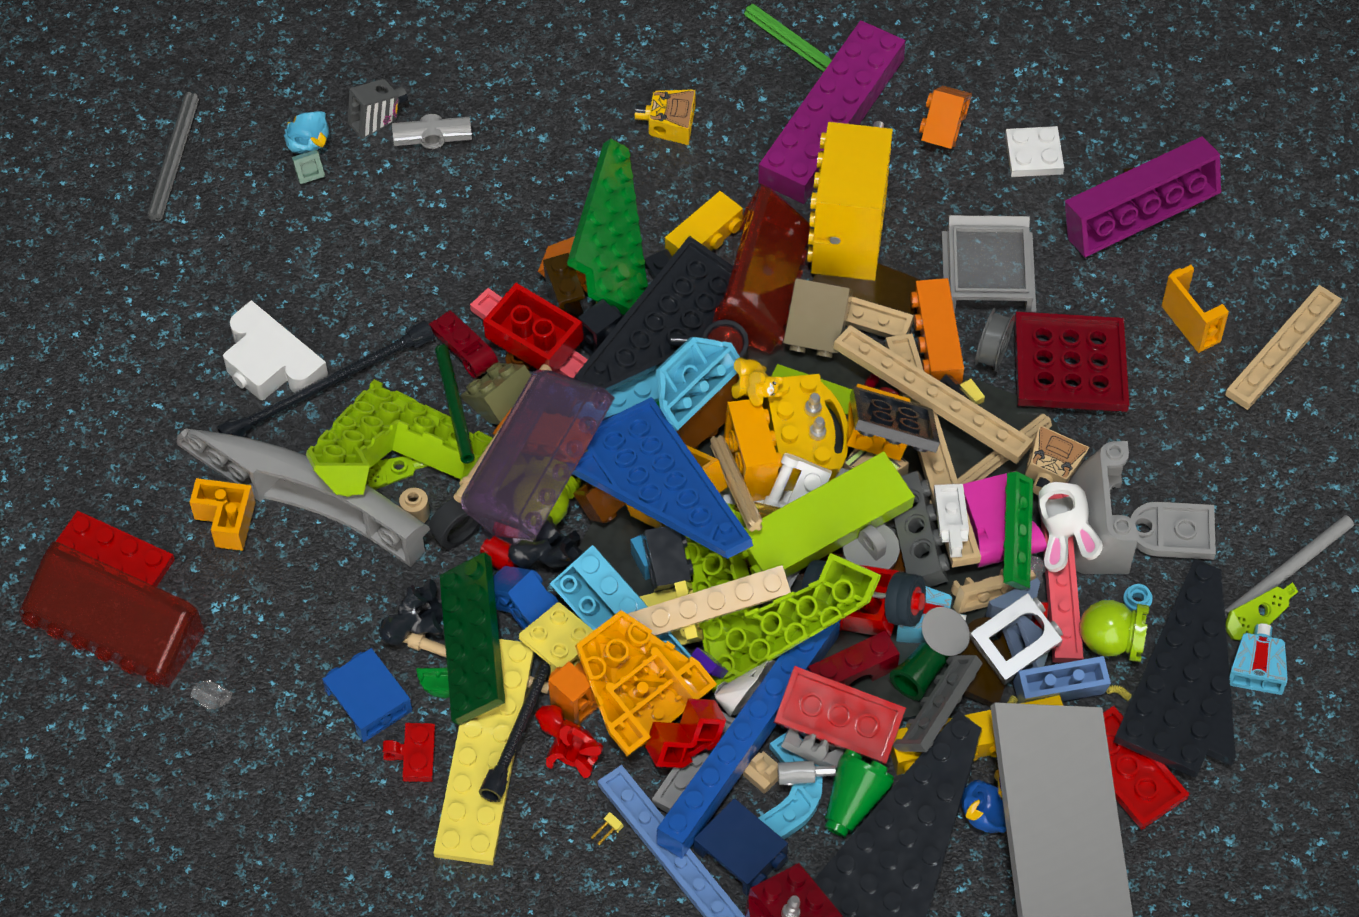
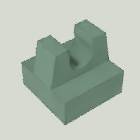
(308, 166)

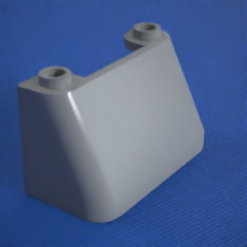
(1117, 532)

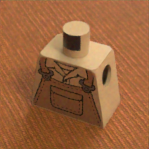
(1053, 458)

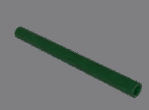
(454, 404)

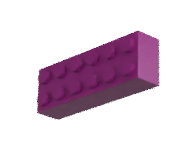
(1143, 196)

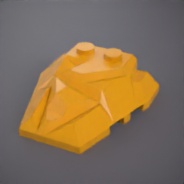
(638, 679)

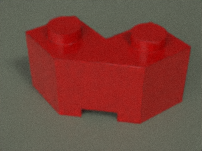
(678, 742)

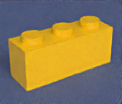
(708, 224)

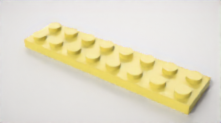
(469, 822)

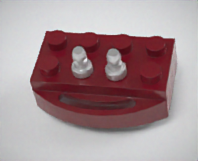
(789, 895)

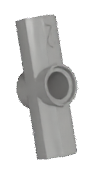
(431, 131)

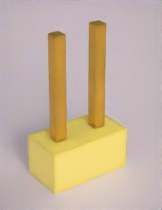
(613, 822)

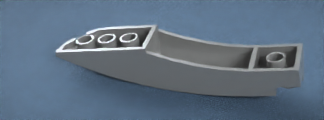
(290, 479)

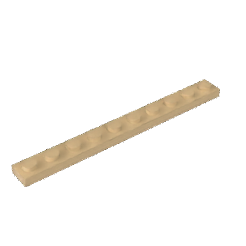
(938, 465)

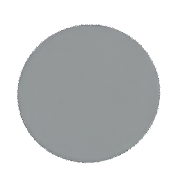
(945, 631)

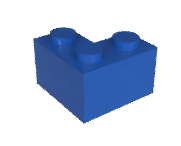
(522, 594)

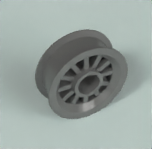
(995, 339)

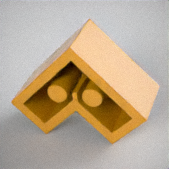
(228, 507)

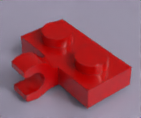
(415, 752)

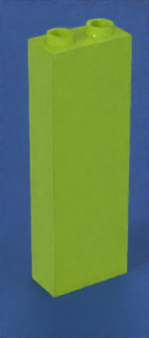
(829, 517)

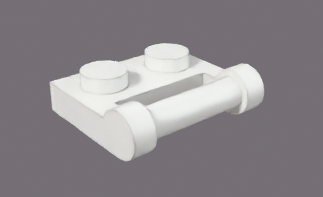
(810, 478)

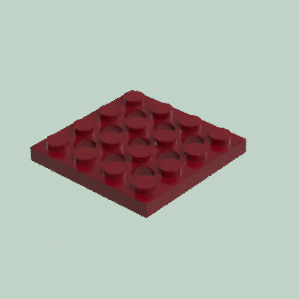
(1059, 394)

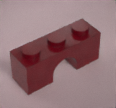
(870, 657)

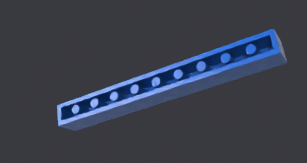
(737, 747)

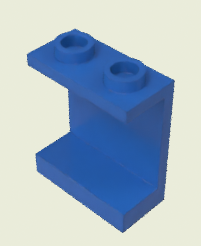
(368, 693)

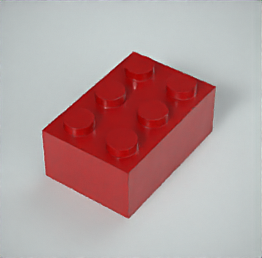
(533, 328)

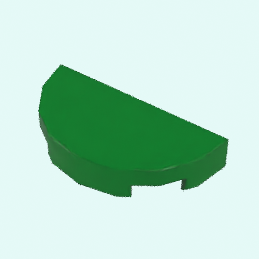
(434, 681)

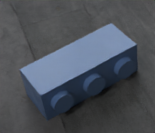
(1067, 679)

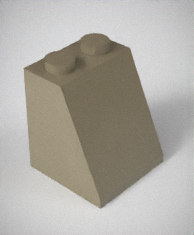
(817, 316)

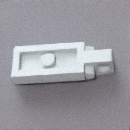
(952, 516)

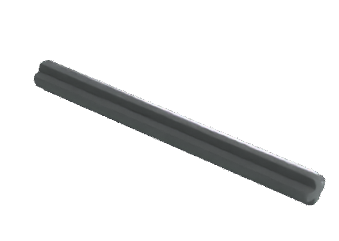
(173, 157)

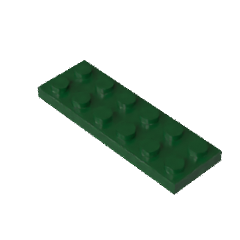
(471, 639)

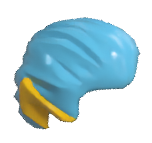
(307, 132)

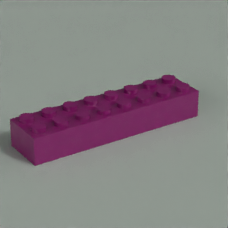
(839, 96)

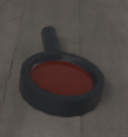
(720, 331)

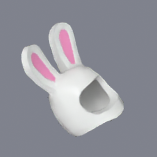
(1064, 519)

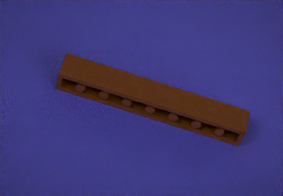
(702, 425)

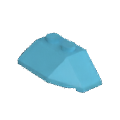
(693, 377)

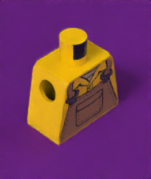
(669, 114)

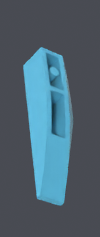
(599, 592)

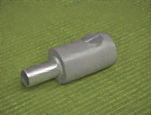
(802, 772)

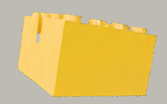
(849, 200)

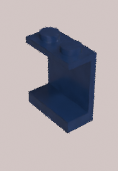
(742, 845)

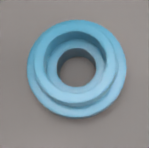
(1139, 591)

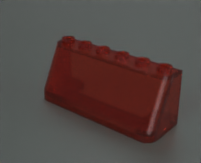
(765, 269)
(111, 614)

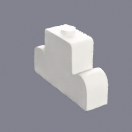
(269, 355)

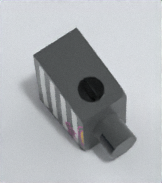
(373, 106)

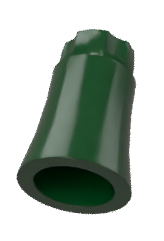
(917, 671)

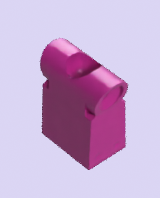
(986, 510)

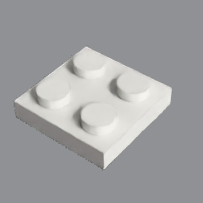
(1034, 151)

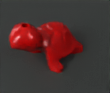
(571, 742)

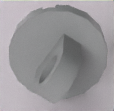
(873, 548)

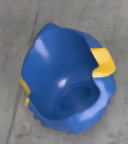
(984, 807)

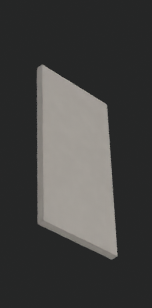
(1060, 811)

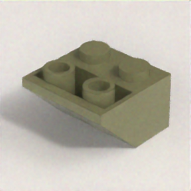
(496, 391)

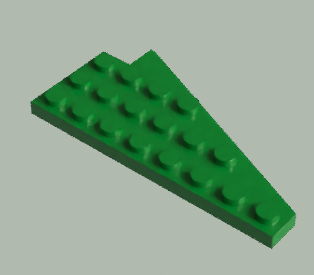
(608, 233)

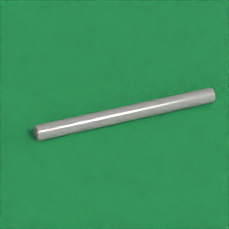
(1296, 562)

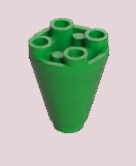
(855, 792)

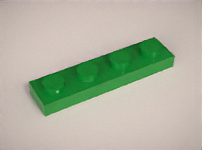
(1018, 530)

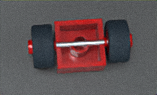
(896, 600)

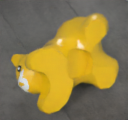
(754, 382)

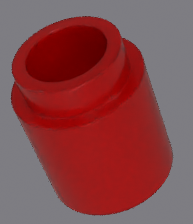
(498, 551)

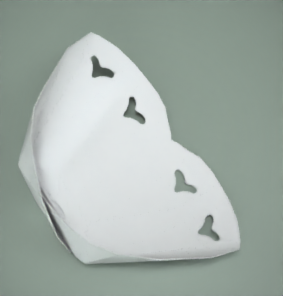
(735, 694)

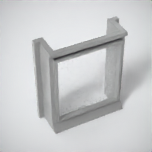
(989, 259)

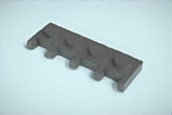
(939, 704)

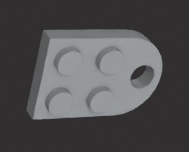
(1176, 530)

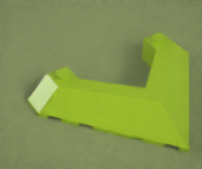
(383, 423)
(762, 634)

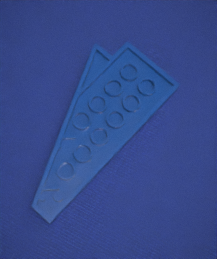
(652, 470)

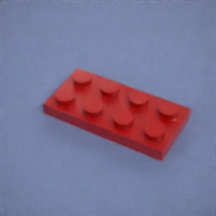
(116, 548)
(839, 715)
(1140, 783)

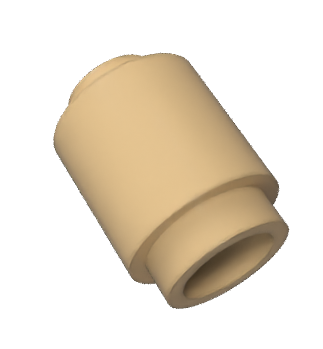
(416, 503)

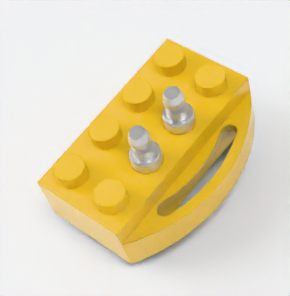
(805, 424)

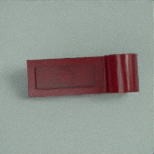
(464, 343)

